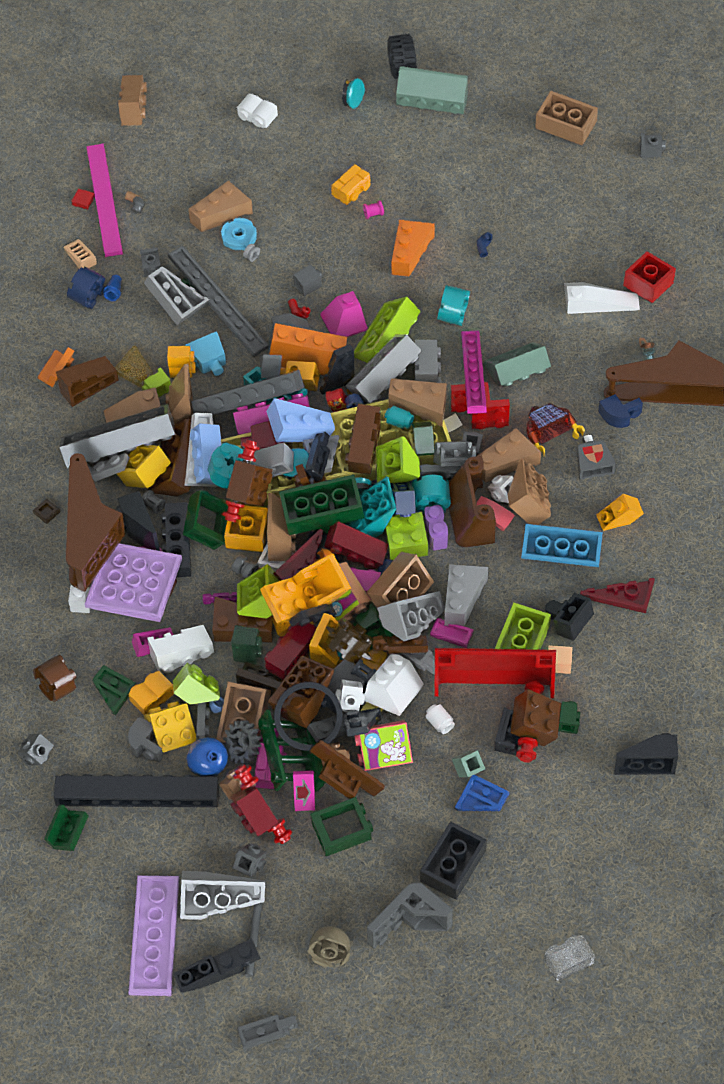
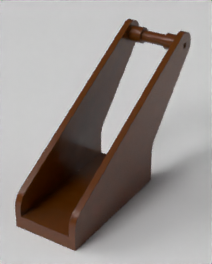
(677, 378)
(91, 526)

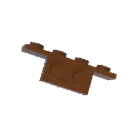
(343, 773)

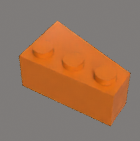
(410, 244)

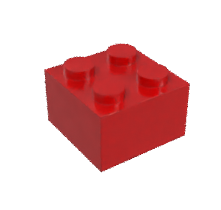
(649, 277)

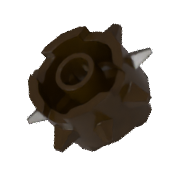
(349, 641)

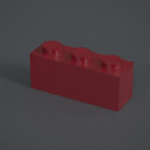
(356, 545)
(289, 650)

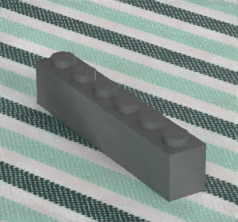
(249, 393)

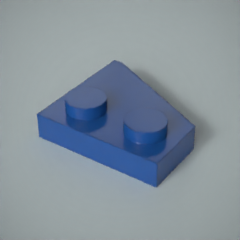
(481, 796)

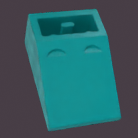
(377, 507)

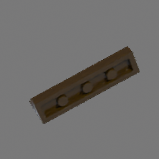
(256, 680)

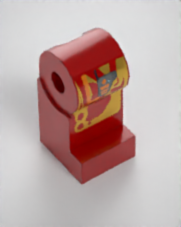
(336, 400)

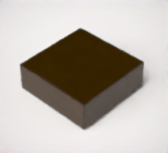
(46, 511)

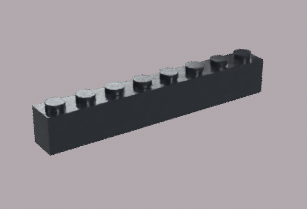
(136, 791)

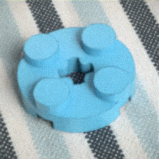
(234, 242)

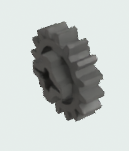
(242, 742)

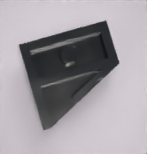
(360, 721)

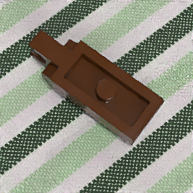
(396, 645)

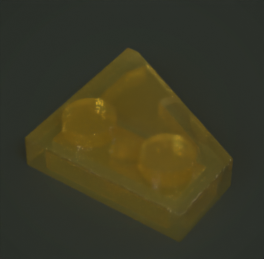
(134, 367)

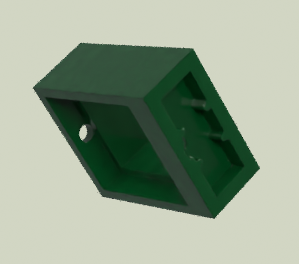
(200, 533)
(331, 847)

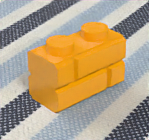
(351, 184)

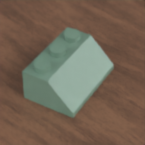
(518, 364)

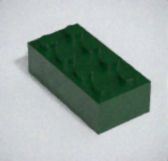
(321, 504)

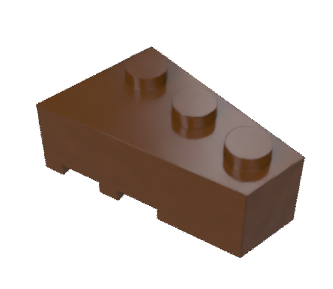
(86, 379)

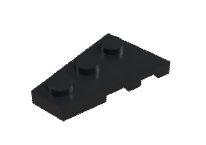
(340, 369)

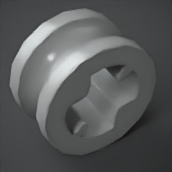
(251, 252)

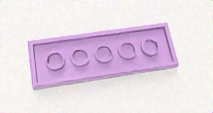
(154, 936)

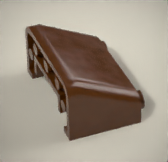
(470, 522)

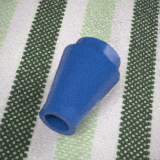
(113, 289)

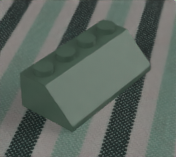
(432, 90)

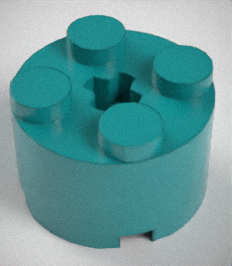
(453, 305)
(222, 464)
(431, 491)

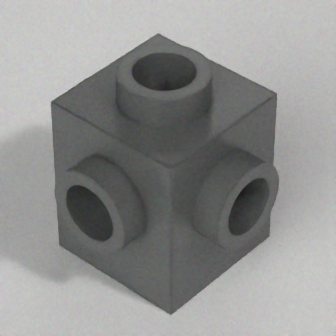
(35, 749)
(250, 859)

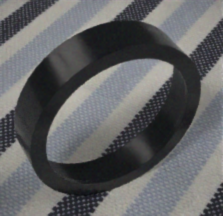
(306, 684)

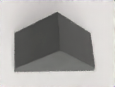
(270, 365)

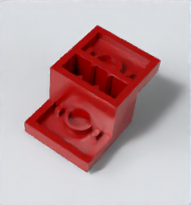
(497, 410)

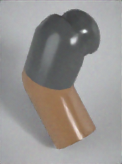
(139, 203)

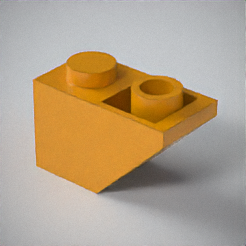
(620, 512)

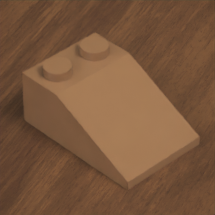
(180, 396)
(132, 405)
(240, 704)

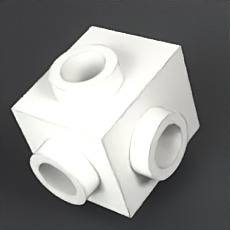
(500, 487)
(350, 695)

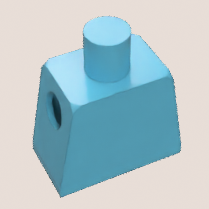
(209, 354)

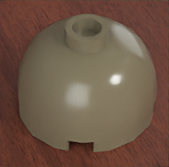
(329, 946)

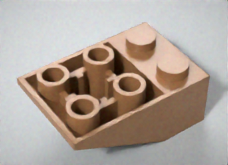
(529, 494)

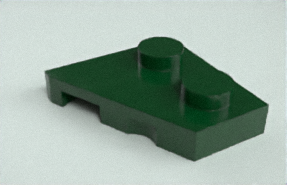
(113, 688)

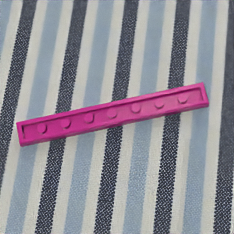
(104, 200)
(473, 372)

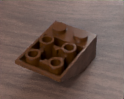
(304, 703)

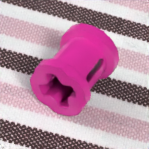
(373, 209)

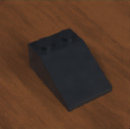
(137, 521)
(650, 757)

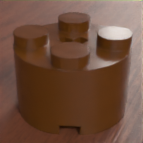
(55, 678)

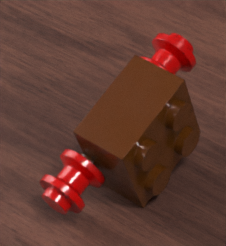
(247, 482)
(534, 720)

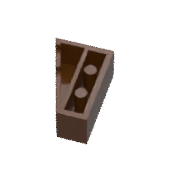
(364, 439)
(226, 617)

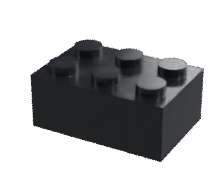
(453, 860)

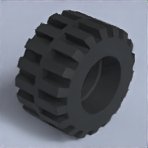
(401, 53)

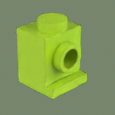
(159, 381)

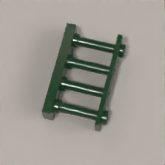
(276, 761)

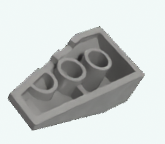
(411, 616)
(216, 893)

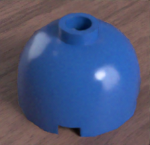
(207, 757)

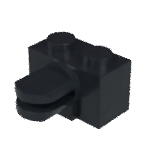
(570, 615)

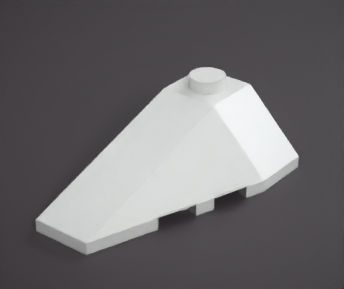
(590, 298)

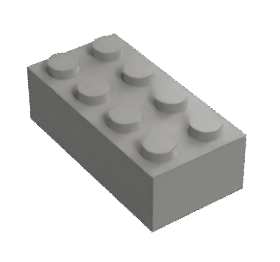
(383, 366)

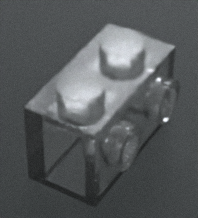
(569, 957)

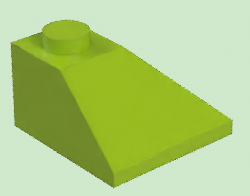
(397, 461)

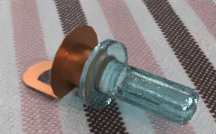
(649, 350)

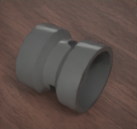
(244, 567)

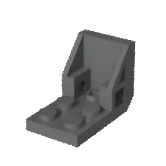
(414, 906)

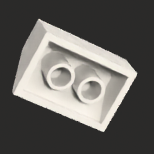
(393, 685)

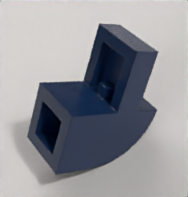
(618, 414)

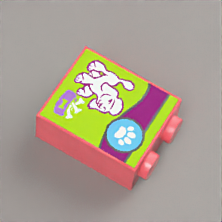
(384, 746)

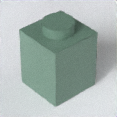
(468, 763)

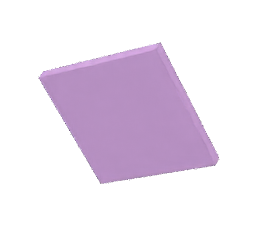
(134, 582)

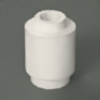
(440, 719)

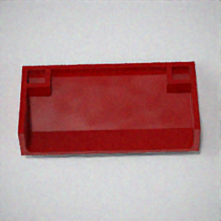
(494, 666)

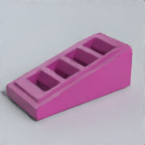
(138, 638)

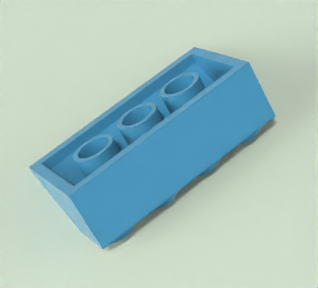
(562, 545)

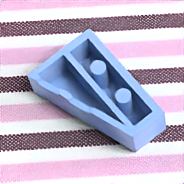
(297, 422)

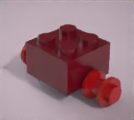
(254, 810)

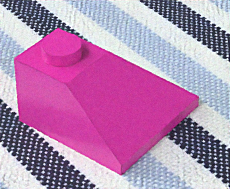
(344, 316)

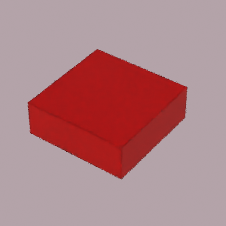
(83, 199)

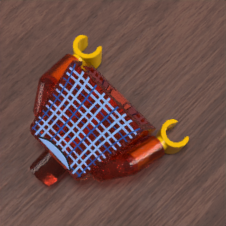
(549, 423)

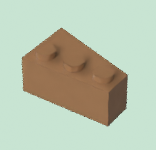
(132, 100)
(220, 206)
(419, 398)
(506, 454)

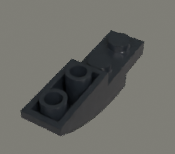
(217, 968)

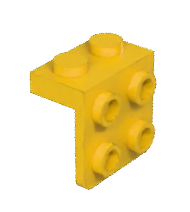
(172, 726)

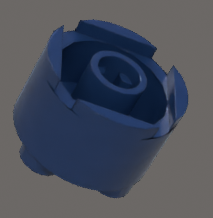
(86, 287)

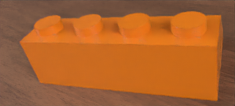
(305, 346)

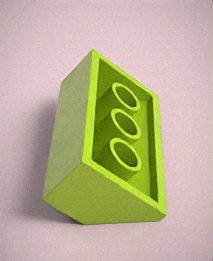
(392, 319)

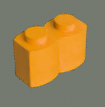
(177, 357)
(151, 693)

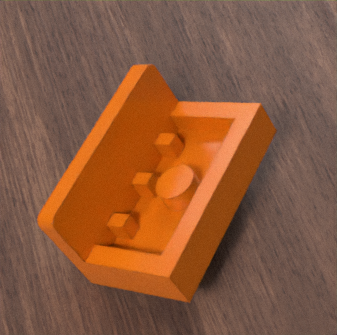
(56, 362)

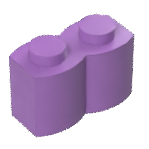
(436, 527)

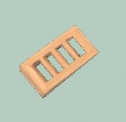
(89, 261)

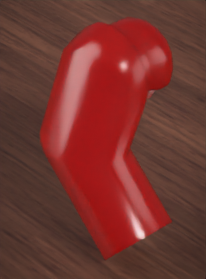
(297, 311)

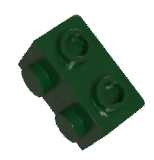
(65, 828)

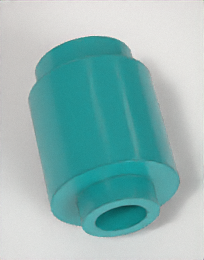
(399, 417)

